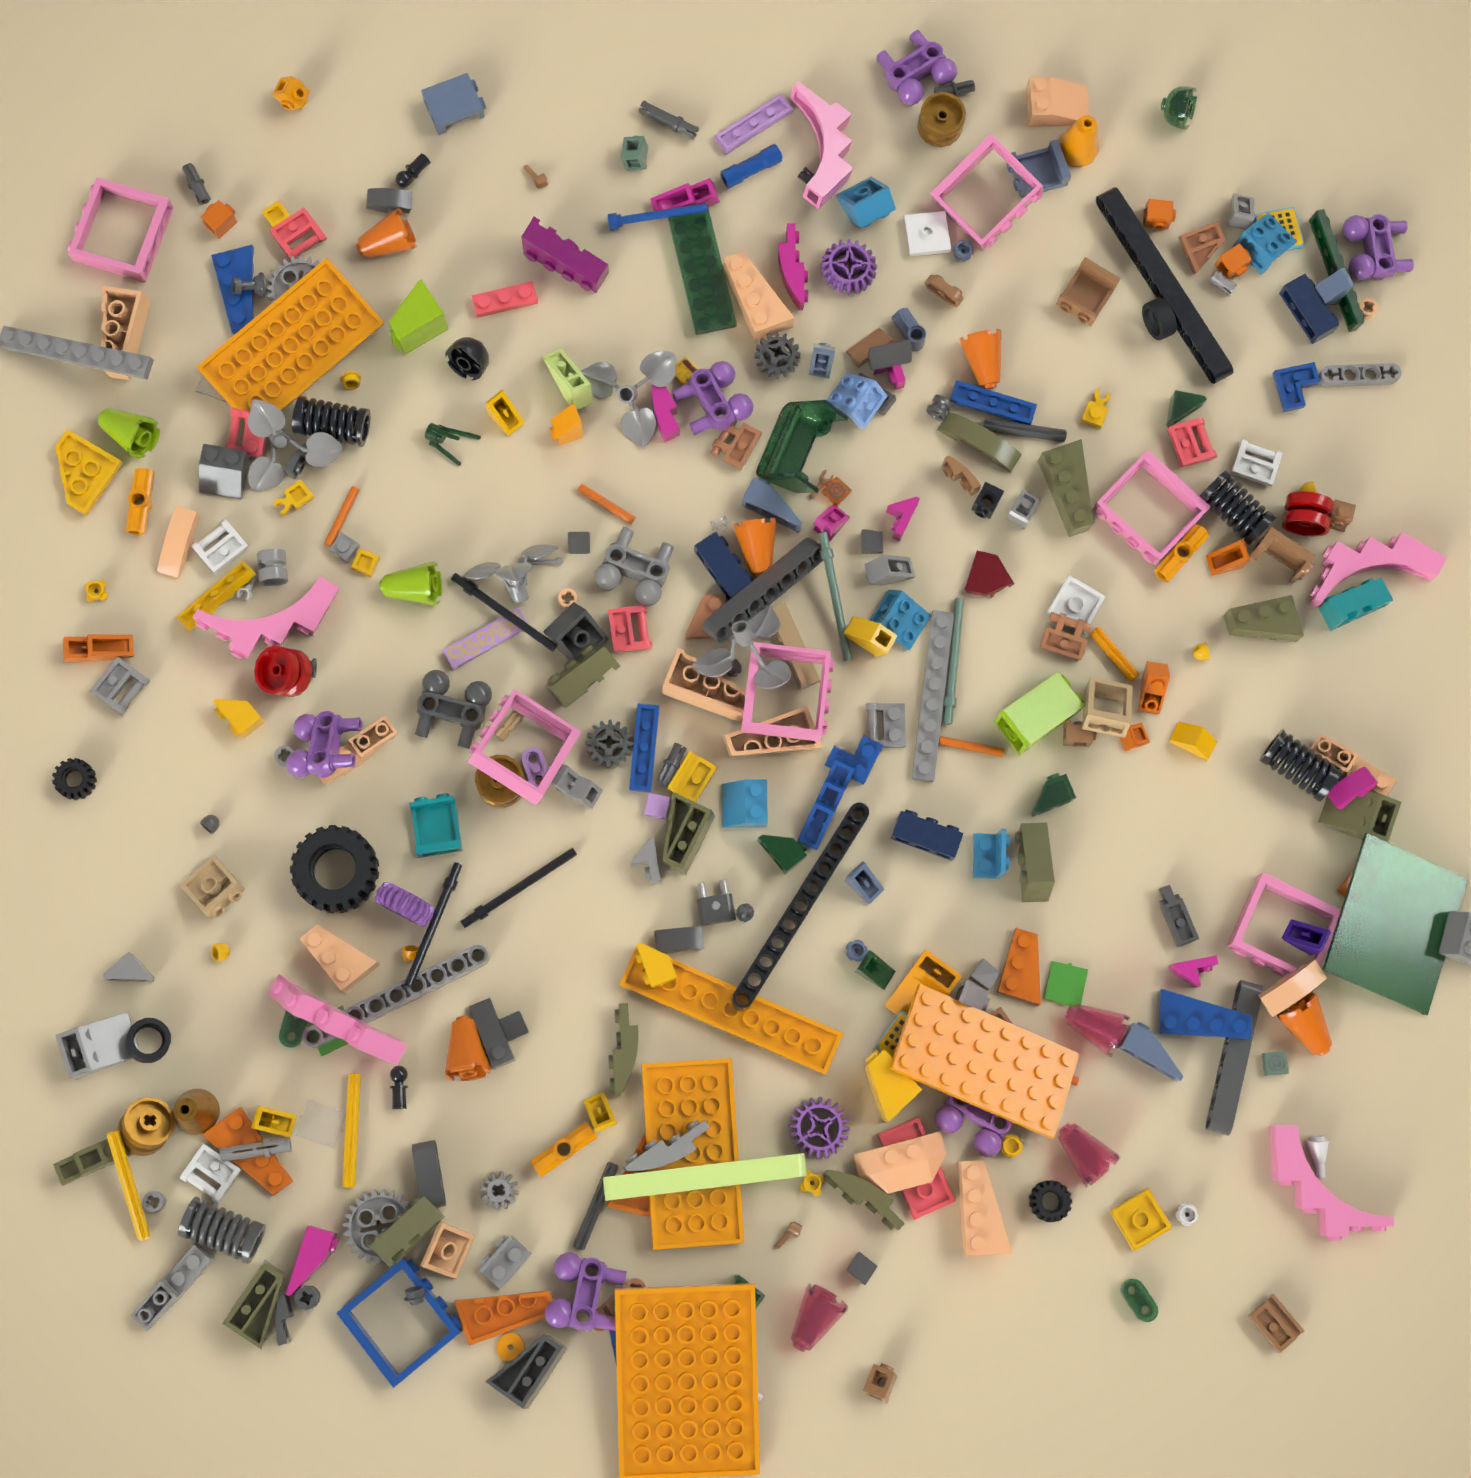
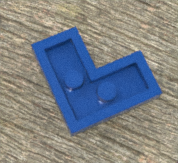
(1291, 380)
(862, 759)

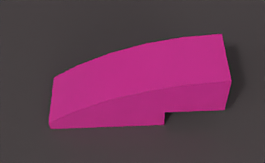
(687, 195)
(664, 409)

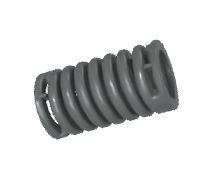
(199, 1216)

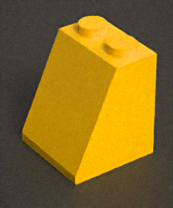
(890, 1089)

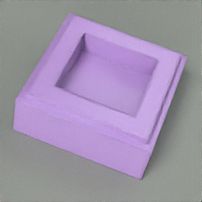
(657, 806)

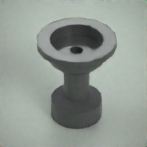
(258, 285)

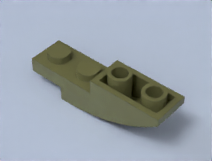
(623, 1059)
(85, 1162)
(858, 1189)

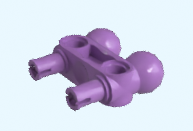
(916, 67)
(1377, 247)
(712, 399)
(325, 738)
(986, 1141)
(568, 1268)

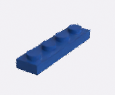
(993, 403)
(644, 748)

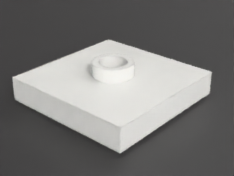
(927, 233)
(1076, 600)

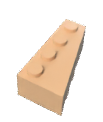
(756, 299)
(705, 692)
(749, 744)
(980, 1216)

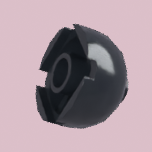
(468, 357)

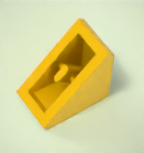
(504, 413)
(1193, 739)
(600, 1112)
(274, 1121)

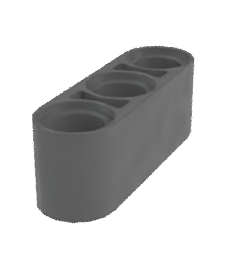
(429, 1172)

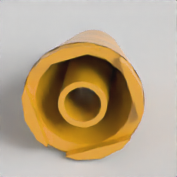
(1080, 142)

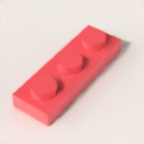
(504, 299)

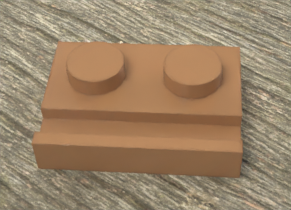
(1276, 1323)

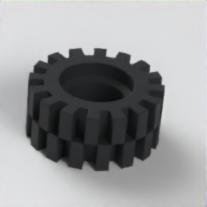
(68, 767)
(1062, 1194)

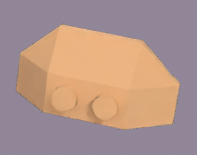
(902, 1163)

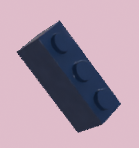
(1309, 308)
(722, 564)
(927, 835)

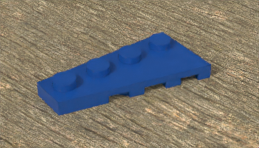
(236, 264)
(1198, 1018)

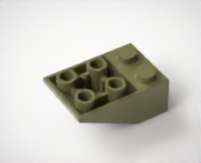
(1365, 814)

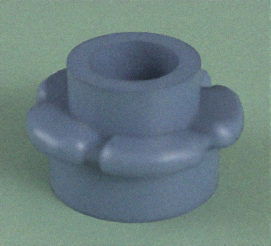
(963, 245)
(857, 944)

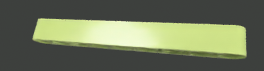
(704, 1176)

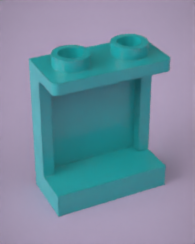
(436, 825)

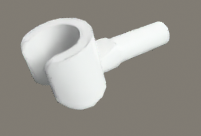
(248, 588)

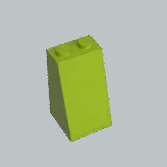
(1039, 713)

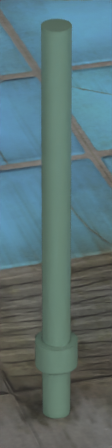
(827, 555)
(950, 700)

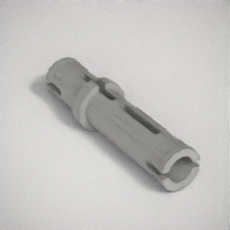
(283, 1145)

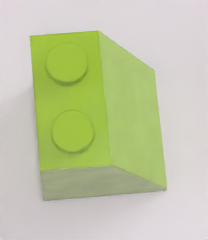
(416, 320)

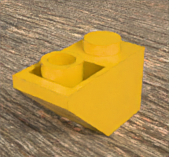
(870, 636)
(240, 715)
(656, 965)

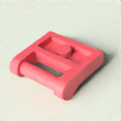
(293, 229)
(251, 443)
(1186, 445)
(622, 629)

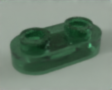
(289, 1025)
(1139, 1299)

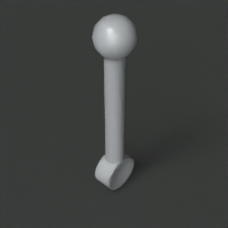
(558, 561)

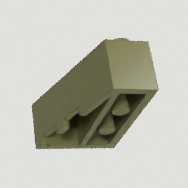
(407, 1231)

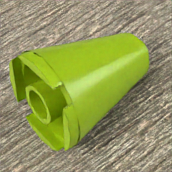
(131, 431)
(414, 584)

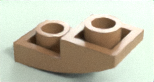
(956, 470)

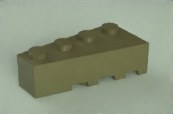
(1068, 484)

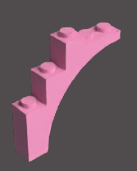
(833, 144)
(1400, 554)
(275, 628)
(335, 1021)
(1290, 1165)

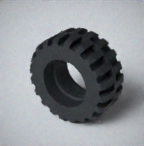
(322, 842)

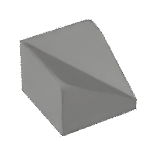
(984, 974)

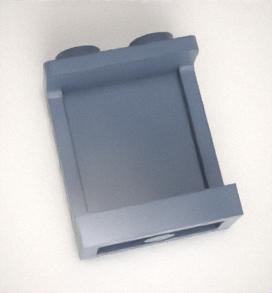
(453, 101)
(1046, 165)

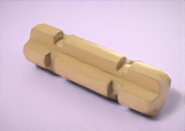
(508, 725)

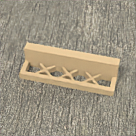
(788, 635)

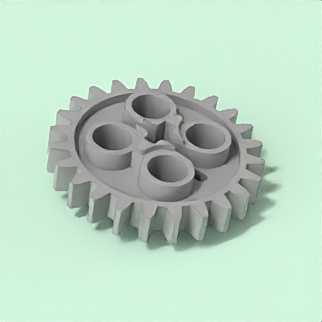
(278, 284)
(376, 1205)

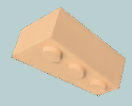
(339, 959)

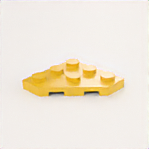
(84, 471)

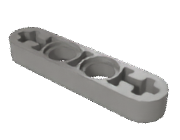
(1359, 373)

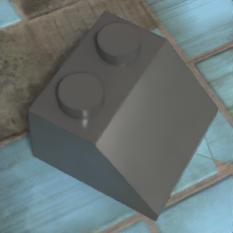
(223, 471)
(574, 631)

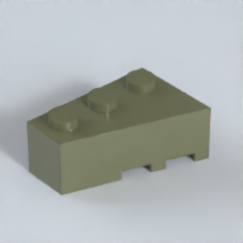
(1266, 619)
(581, 674)
(685, 832)
(1035, 862)
(256, 1304)

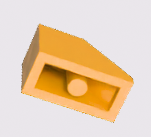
(566, 426)

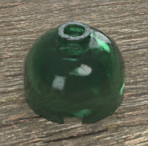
(1179, 106)

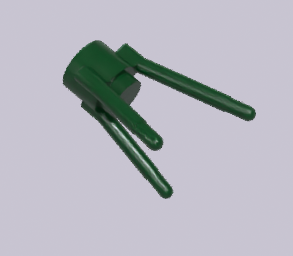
(438, 433)

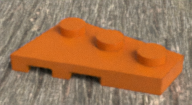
(1021, 969)

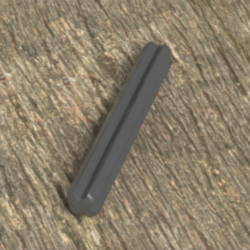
(1025, 430)
(594, 1209)

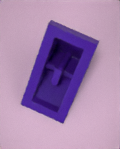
(1306, 937)

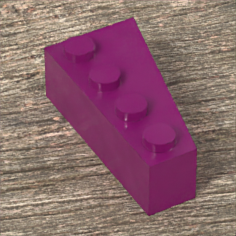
(563, 256)

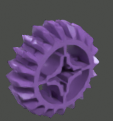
(832, 268)
(404, 904)
(834, 1117)

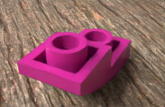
(1351, 786)

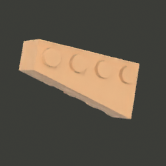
(123, 320)

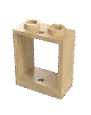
(1094, 719)

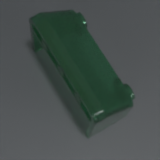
(792, 441)

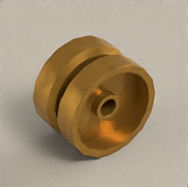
(941, 119)
(494, 792)
(146, 1126)

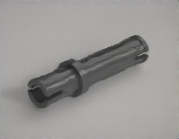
(676, 123)

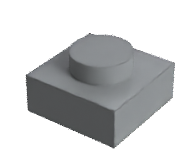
(344, 547)

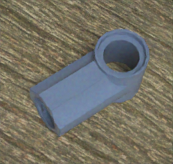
(909, 327)

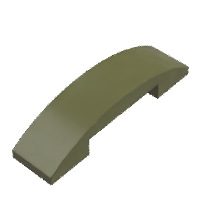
(981, 439)

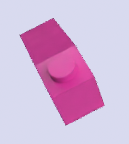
(312, 1254)

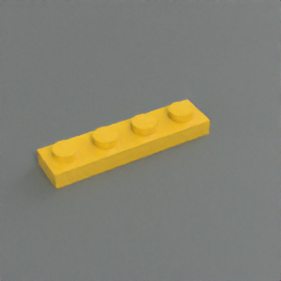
(217, 594)

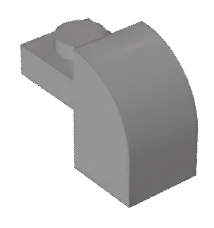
(576, 787)

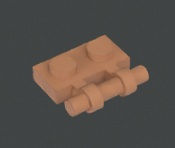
(741, 446)
(1064, 642)

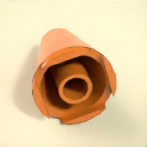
(387, 237)
(984, 356)
(757, 543)
(1308, 1024)
(466, 1052)

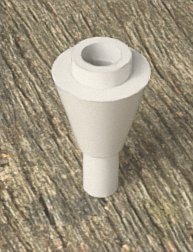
(1318, 1148)

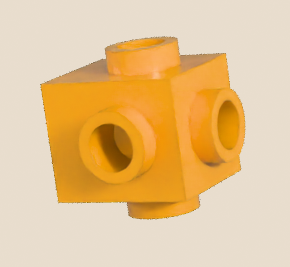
(291, 93)

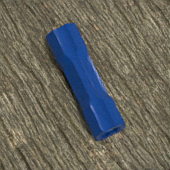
(738, 172)

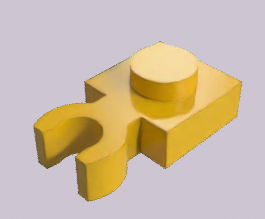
(1095, 411)
(296, 496)

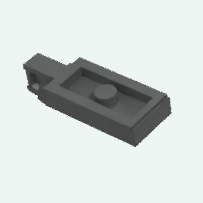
(1177, 917)

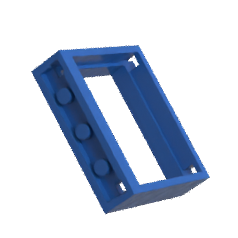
(371, 1347)

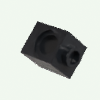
(987, 492)

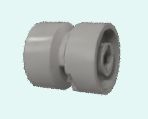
(272, 570)

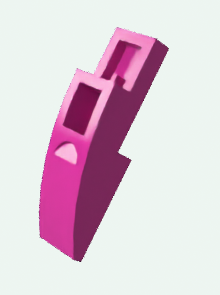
(791, 269)

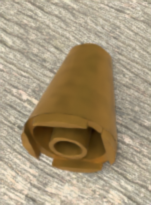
(196, 1111)

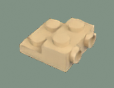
(212, 888)

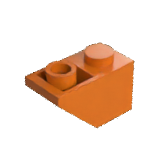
(1153, 687)

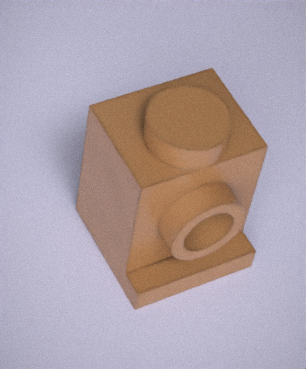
(1342, 515)
(1076, 736)
(876, 1374)

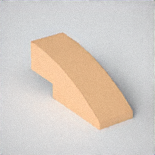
(178, 541)
(1292, 988)

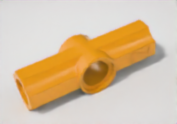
(138, 514)
(1173, 561)
(551, 1158)

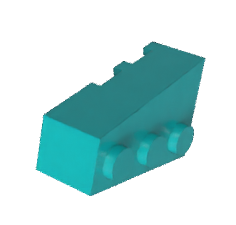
(1355, 603)

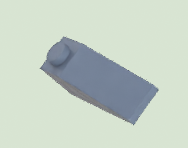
(822, 360)
(767, 502)
(1146, 1047)

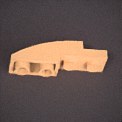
(364, 746)
(1349, 763)

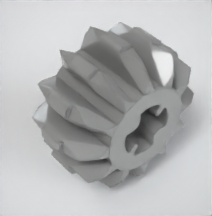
(500, 1198)

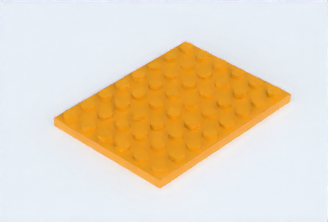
(687, 1381)

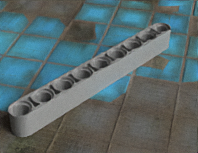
(408, 995)

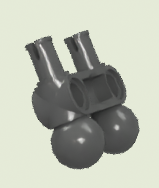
(435, 685)

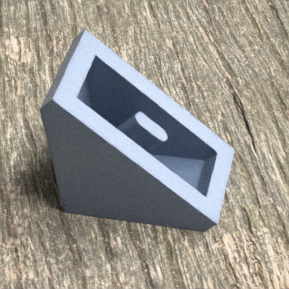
(1335, 287)
(864, 883)

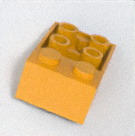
(926, 971)

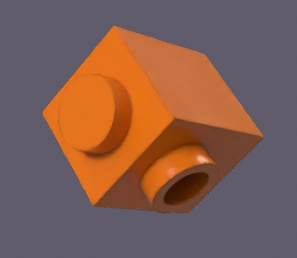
(1158, 214)
(219, 218)
(1234, 261)

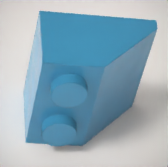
(866, 202)
(744, 804)

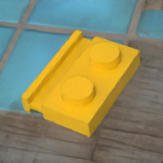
(692, 777)

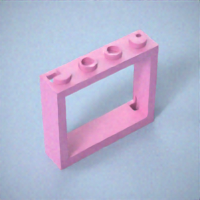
(965, 168)
(152, 239)
(1171, 483)
(794, 654)
(542, 718)
(1293, 894)

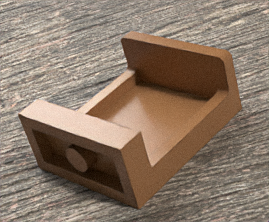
(1088, 291)
(1286, 552)

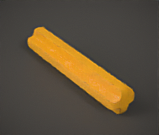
(1114, 654)

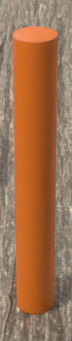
(606, 503)
(341, 516)
(971, 746)

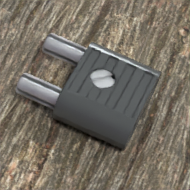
(715, 908)

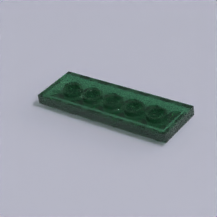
(702, 272)

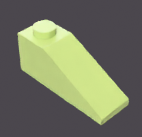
(569, 379)

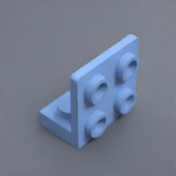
(858, 398)

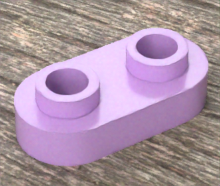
(536, 769)

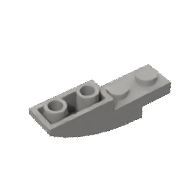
(659, 1154)
(172, 1287)

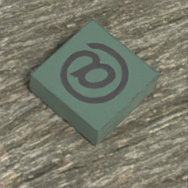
(1275, 1063)

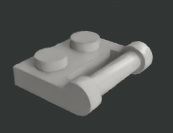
(114, 681)
(893, 724)

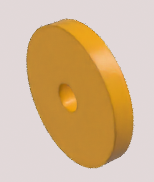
(507, 1339)

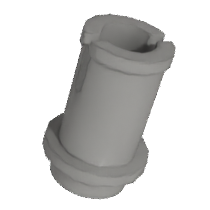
(1222, 282)

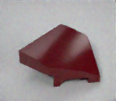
(987, 575)

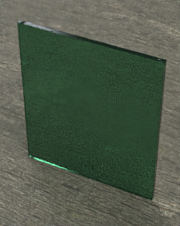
(1394, 924)

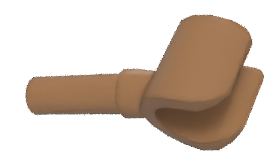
(540, 180)
(822, 482)
(794, 1229)

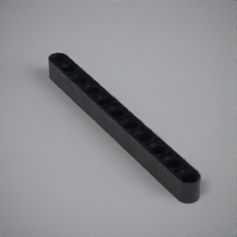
(1164, 284)
(796, 915)

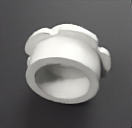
(1193, 1215)

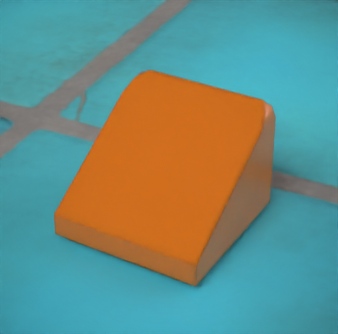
(1135, 737)

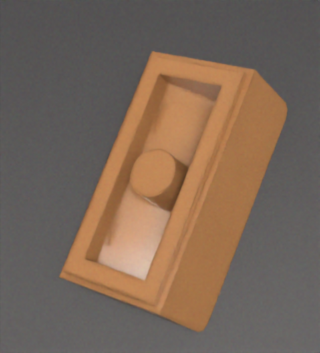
(859, 351)

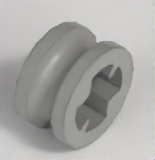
(279, 752)
(155, 1194)

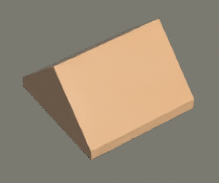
(447, 1250)

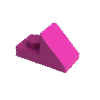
(895, 375)
(903, 511)
(831, 521)
(1188, 969)

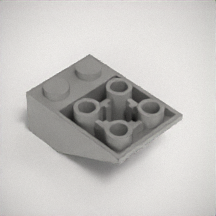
(1457, 937)
(95, 1046)

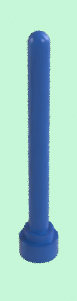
(616, 221)

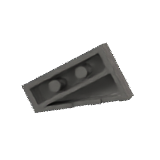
(529, 1371)

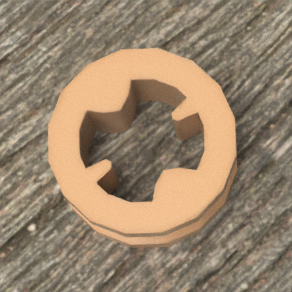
(1372, 304)
(563, 593)

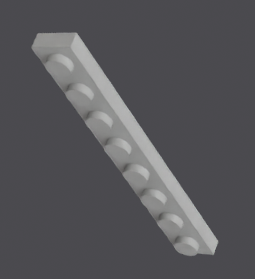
(76, 352)
(932, 696)

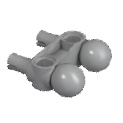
(636, 567)

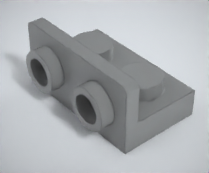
(504, 1261)

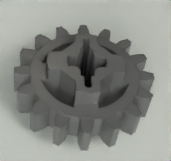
(770, 351)
(600, 743)

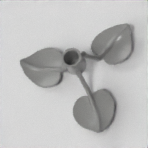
(268, 421)
(638, 424)
(512, 573)
(762, 625)

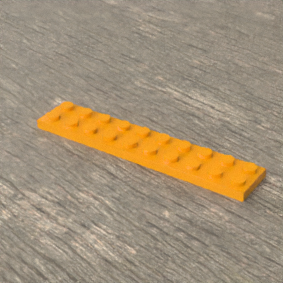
(761, 1024)

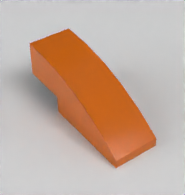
(97, 647)

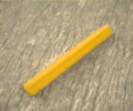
(351, 1130)
(128, 1185)

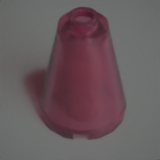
(1098, 1026)
(1086, 1153)
(816, 1317)

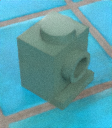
(634, 153)

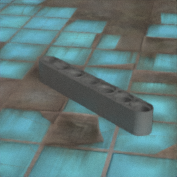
(764, 589)
(1233, 1063)

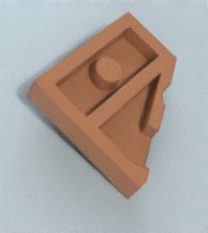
(1201, 244)
(707, 606)

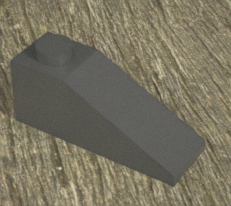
(492, 1033)

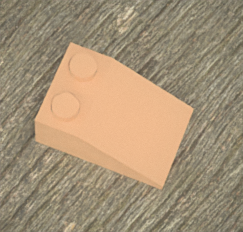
(1055, 102)

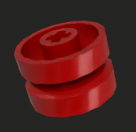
(1307, 514)
(283, 671)

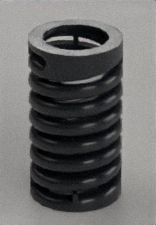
(322, 416)
(1239, 514)
(1313, 762)

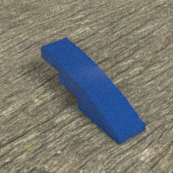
(826, 804)

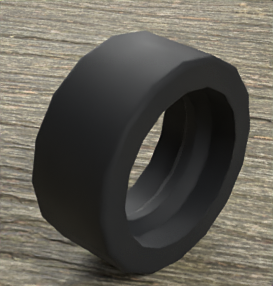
(1159, 318)
(148, 1023)

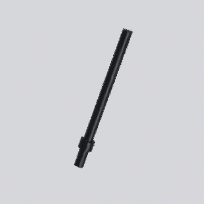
(472, 589)
(448, 886)
(482, 911)

